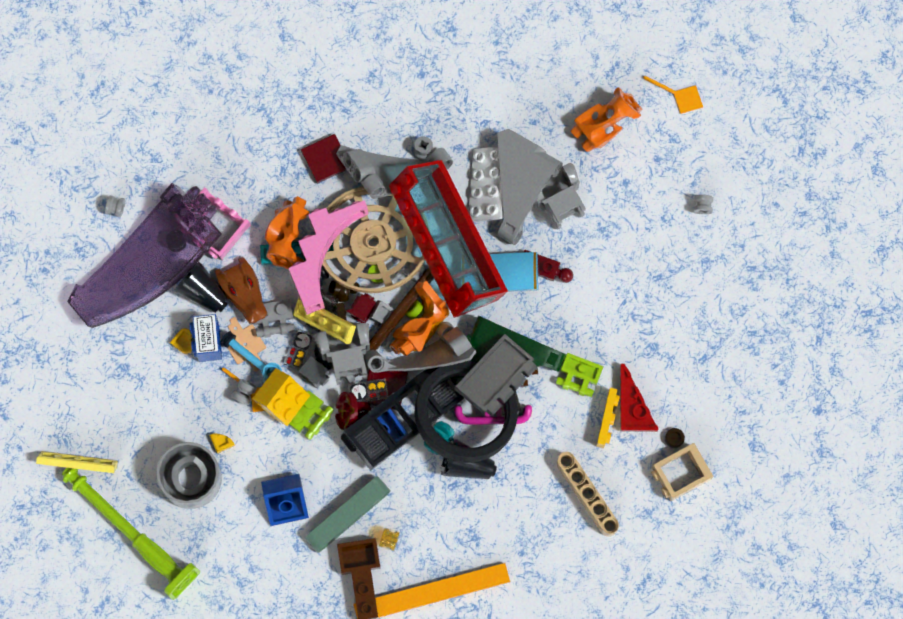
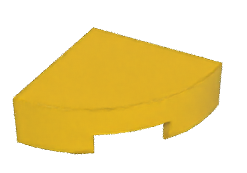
(221, 442)

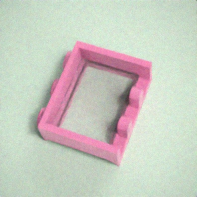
(228, 223)

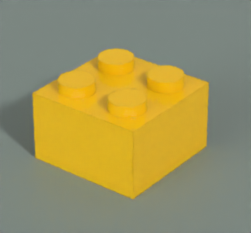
(281, 397)

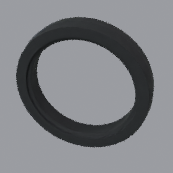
(440, 445)

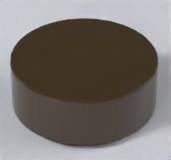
(674, 438)

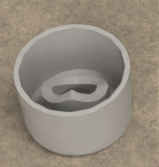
(183, 456)

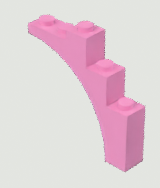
(314, 248)

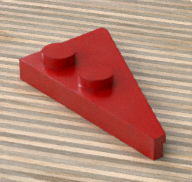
(633, 411)

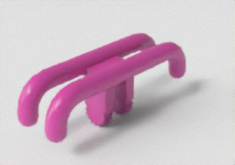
(490, 420)

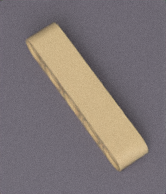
(586, 484)

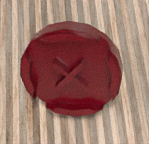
(349, 410)

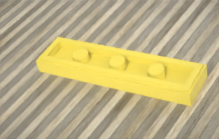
(326, 322)
(77, 462)

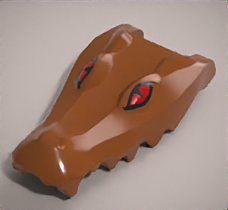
(243, 290)

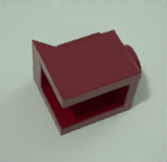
(361, 308)

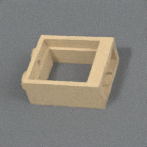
(698, 462)

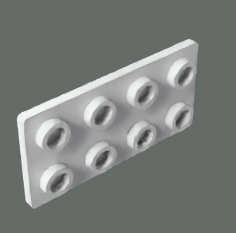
(485, 186)

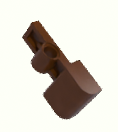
(359, 559)

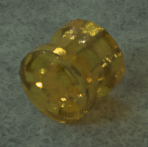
(389, 539)

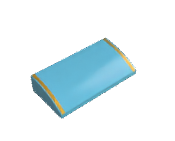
(518, 270)

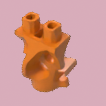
(622, 105)
(283, 231)

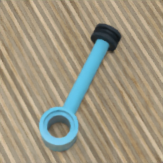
(229, 340)

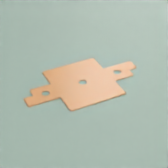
(246, 335)

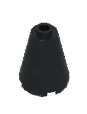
(202, 289)
(477, 470)

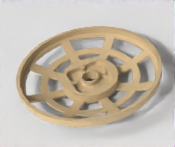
(372, 254)

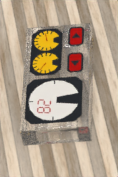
(299, 349)
(369, 390)

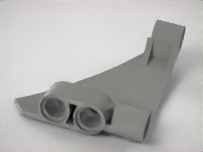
(379, 170)
(523, 175)
(447, 351)

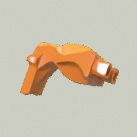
(418, 331)

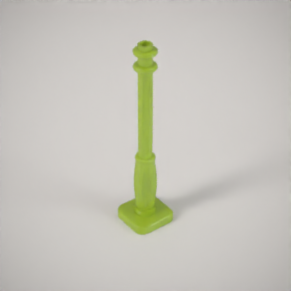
(178, 577)

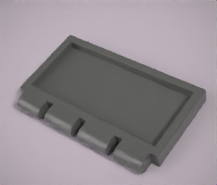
(495, 374)

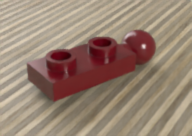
(550, 269)

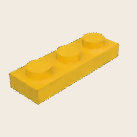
(608, 418)

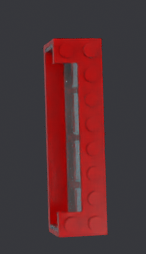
(447, 237)

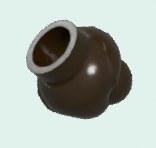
(340, 291)

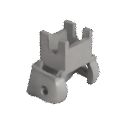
(560, 196)
(346, 358)

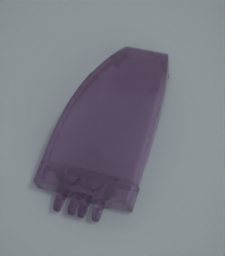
(150, 259)

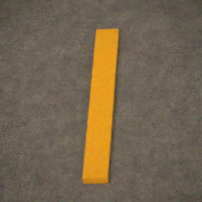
(441, 590)

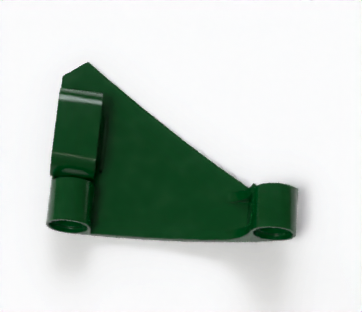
(487, 334)

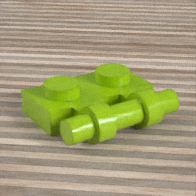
(581, 369)
(305, 414)

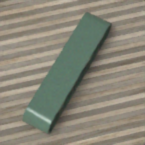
(347, 514)

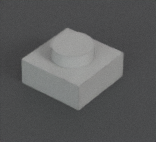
(381, 312)

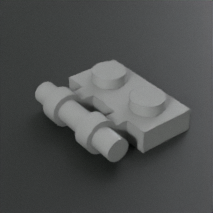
(277, 312)

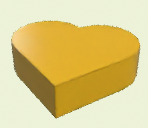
(182, 341)

